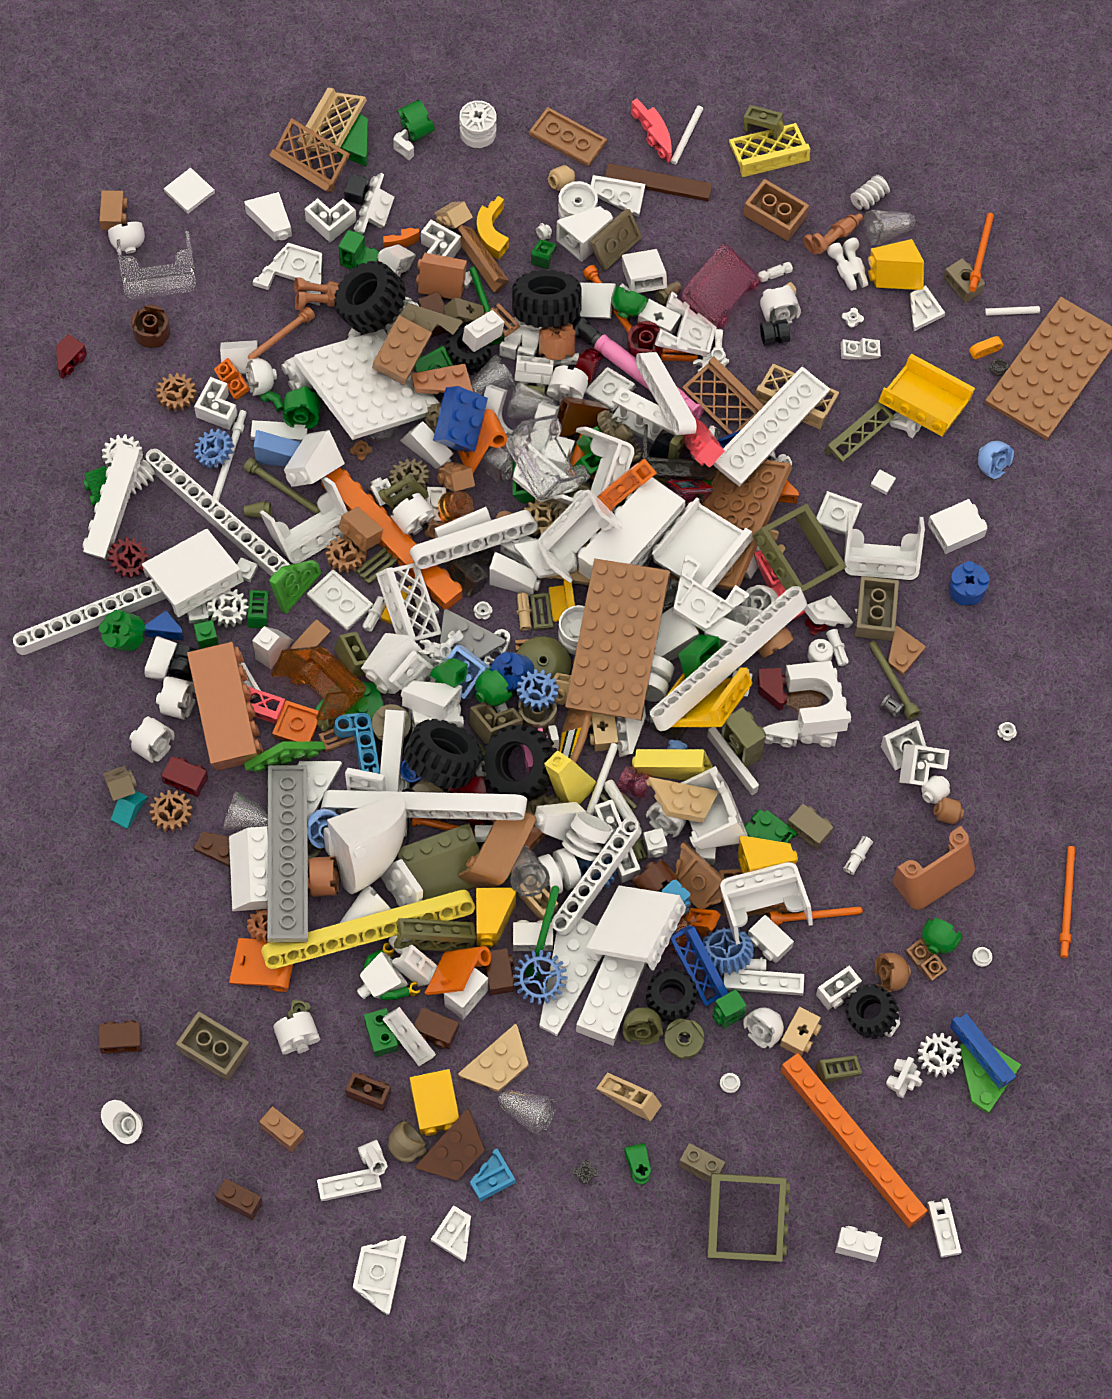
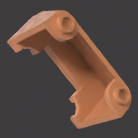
(925, 885)

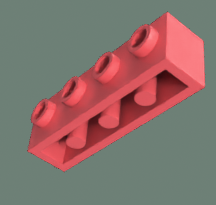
(703, 445)

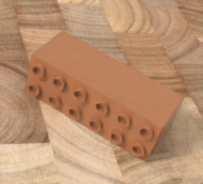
(225, 705)

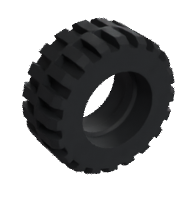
(546, 298)
(380, 307)
(442, 753)
(497, 761)

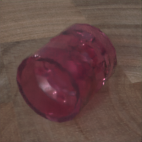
(638, 787)

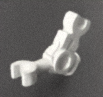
(717, 352)
(442, 650)

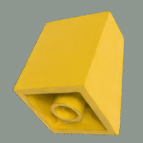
(897, 266)
(763, 853)
(493, 913)
(434, 1101)

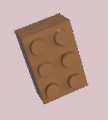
(776, 210)
(401, 350)

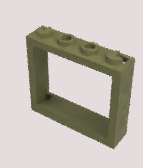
(817, 538)
(783, 1209)

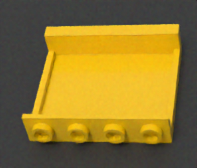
(927, 395)
(718, 704)

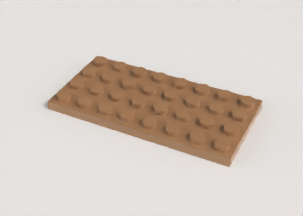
(1052, 368)
(746, 507)
(617, 639)

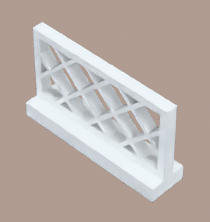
(397, 605)

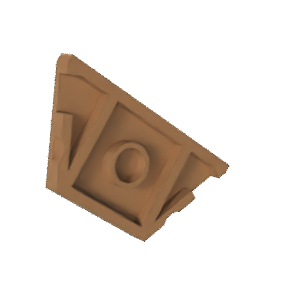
(698, 878)

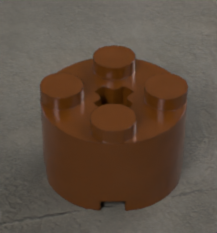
(150, 326)
(655, 877)

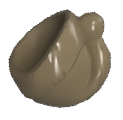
(406, 1143)

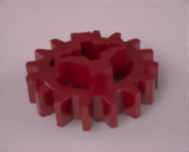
(120, 558)

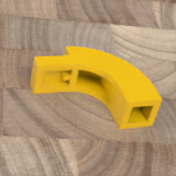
(494, 241)

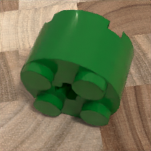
(416, 120)
(301, 408)
(122, 630)

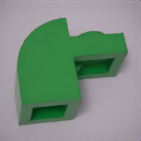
(450, 672)

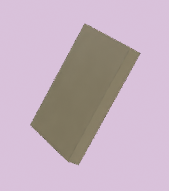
(615, 239)

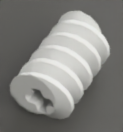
(870, 193)
(144, 472)

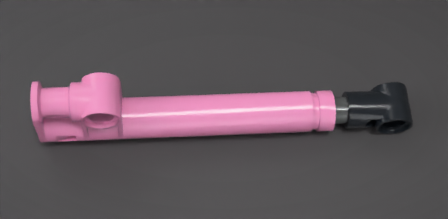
(621, 357)

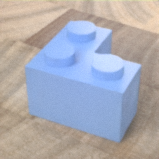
(474, 669)

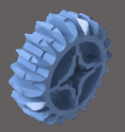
(737, 956)
(557, 972)

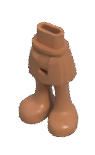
(818, 244)
(303, 298)

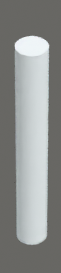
(1012, 310)

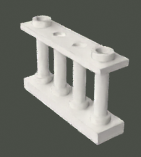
(637, 411)

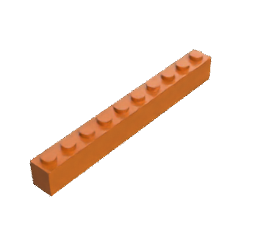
(437, 580)
(853, 1140)

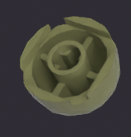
(642, 1025)

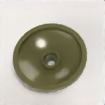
(552, 650)

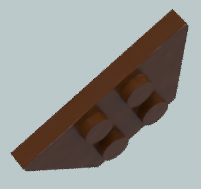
(454, 1150)

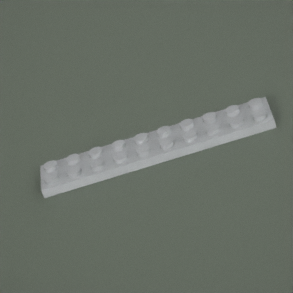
(287, 854)

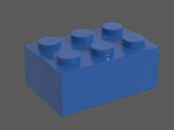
(460, 419)

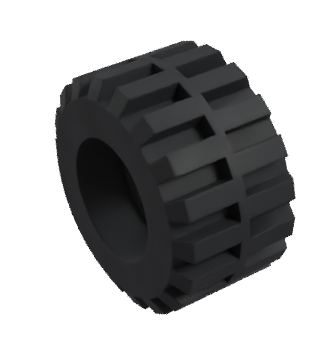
(473, 361)
(676, 980)
(879, 1024)

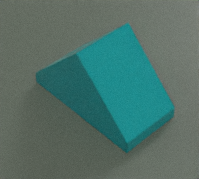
(128, 808)

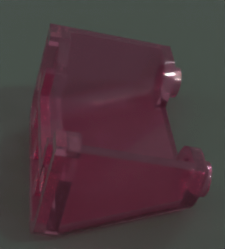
(719, 285)

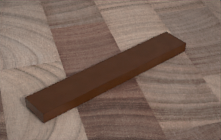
(661, 182)

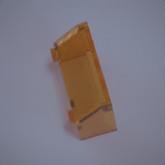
(325, 675)

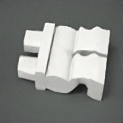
(526, 335)

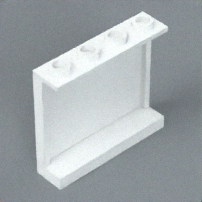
(705, 539)
(193, 572)
(636, 925)

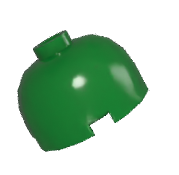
(628, 302)
(491, 688)
(940, 937)

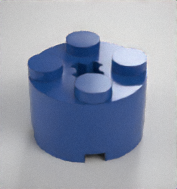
(968, 584)
(512, 667)

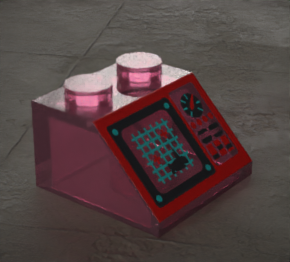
(690, 489)

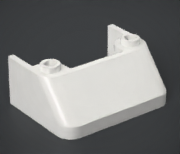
(615, 460)
(573, 530)
(313, 533)
(883, 560)
(763, 889)

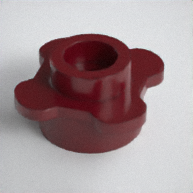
(815, 629)

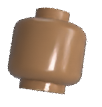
(948, 810)

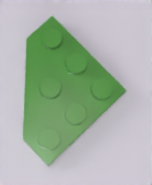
(292, 582)
(284, 754)
(981, 1087)

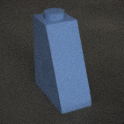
(273, 449)

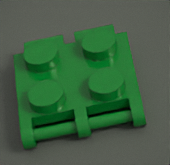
(769, 827)

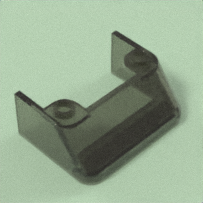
(678, 468)

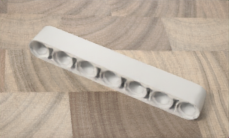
(666, 393)
(473, 539)
(596, 885)

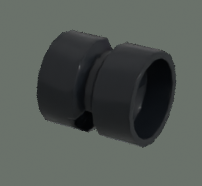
(775, 332)
(180, 665)

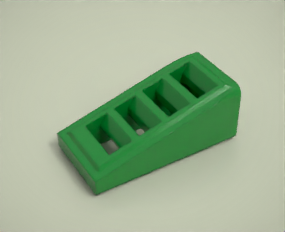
(257, 620)

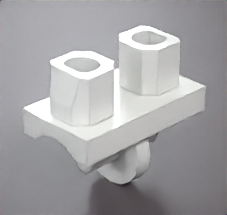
(907, 1079)

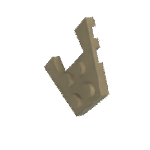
(429, 319)

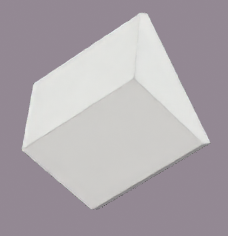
(238, 353)
(894, 742)

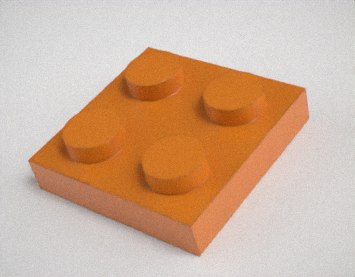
(296, 723)

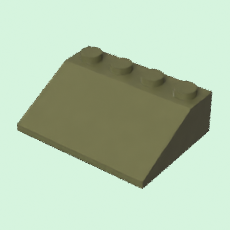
(440, 859)

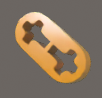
(986, 347)

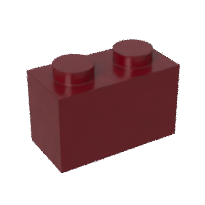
(184, 776)

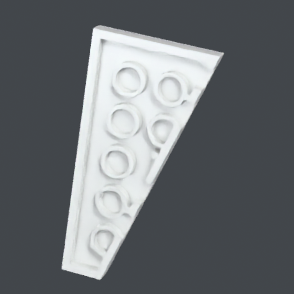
(579, 966)

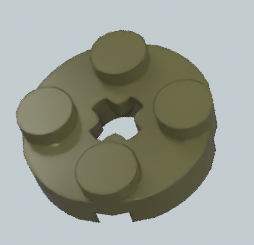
(680, 1049)

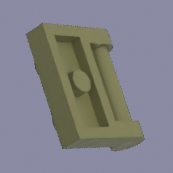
(394, 501)

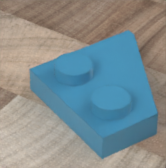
(492, 1177)

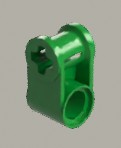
(638, 1160)

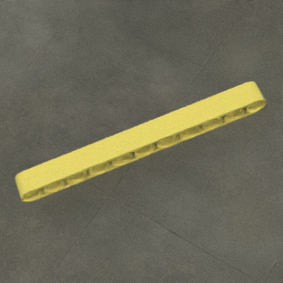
(366, 929)

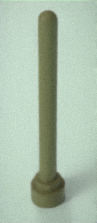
(252, 466)
(911, 710)

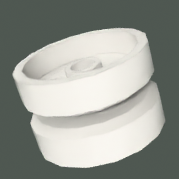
(576, 198)

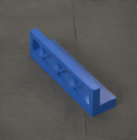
(705, 962)
(982, 1051)

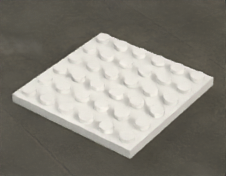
(357, 393)

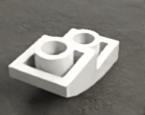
(860, 350)

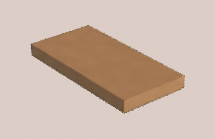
(567, 137)

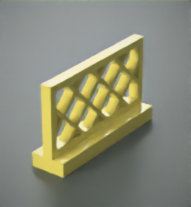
(773, 158)

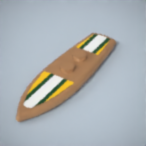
(574, 733)

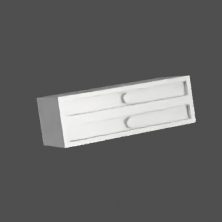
(644, 522)

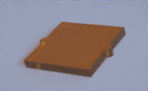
(804, 699)

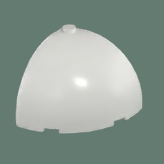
(367, 841)

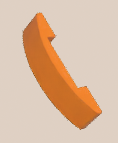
(626, 484)

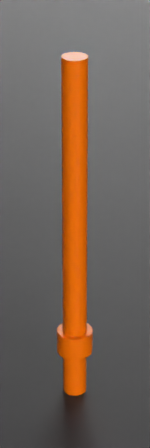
(975, 275)
(1065, 936)

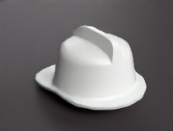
(122, 1121)

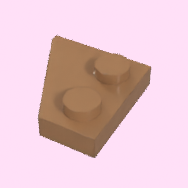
(904, 651)

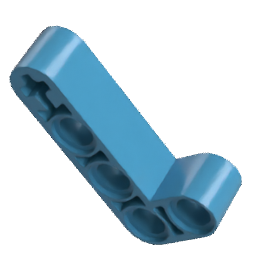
(359, 734)

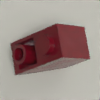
(69, 354)
(589, 363)
(771, 686)

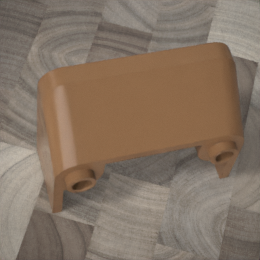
(498, 852)

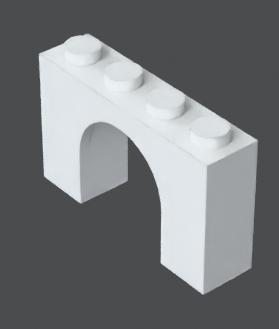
(496, 398)
(821, 678)

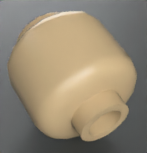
(560, 177)

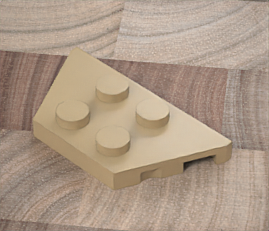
(682, 800)
(499, 1062)

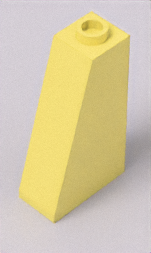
(671, 763)
(568, 779)

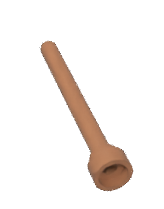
(304, 316)

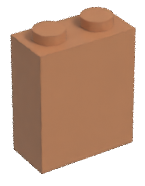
(441, 275)

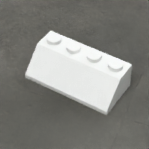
(249, 869)

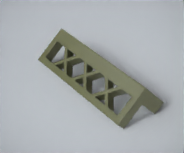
(853, 429)
(435, 932)

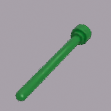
(482, 297)
(544, 930)

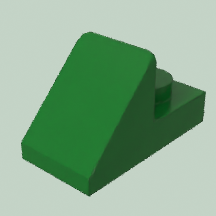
(542, 253)

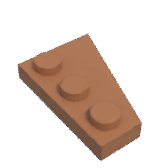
(438, 379)

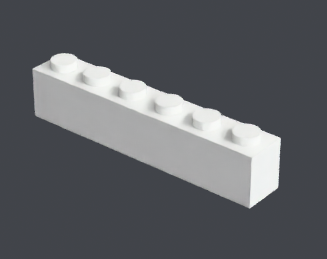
(112, 502)

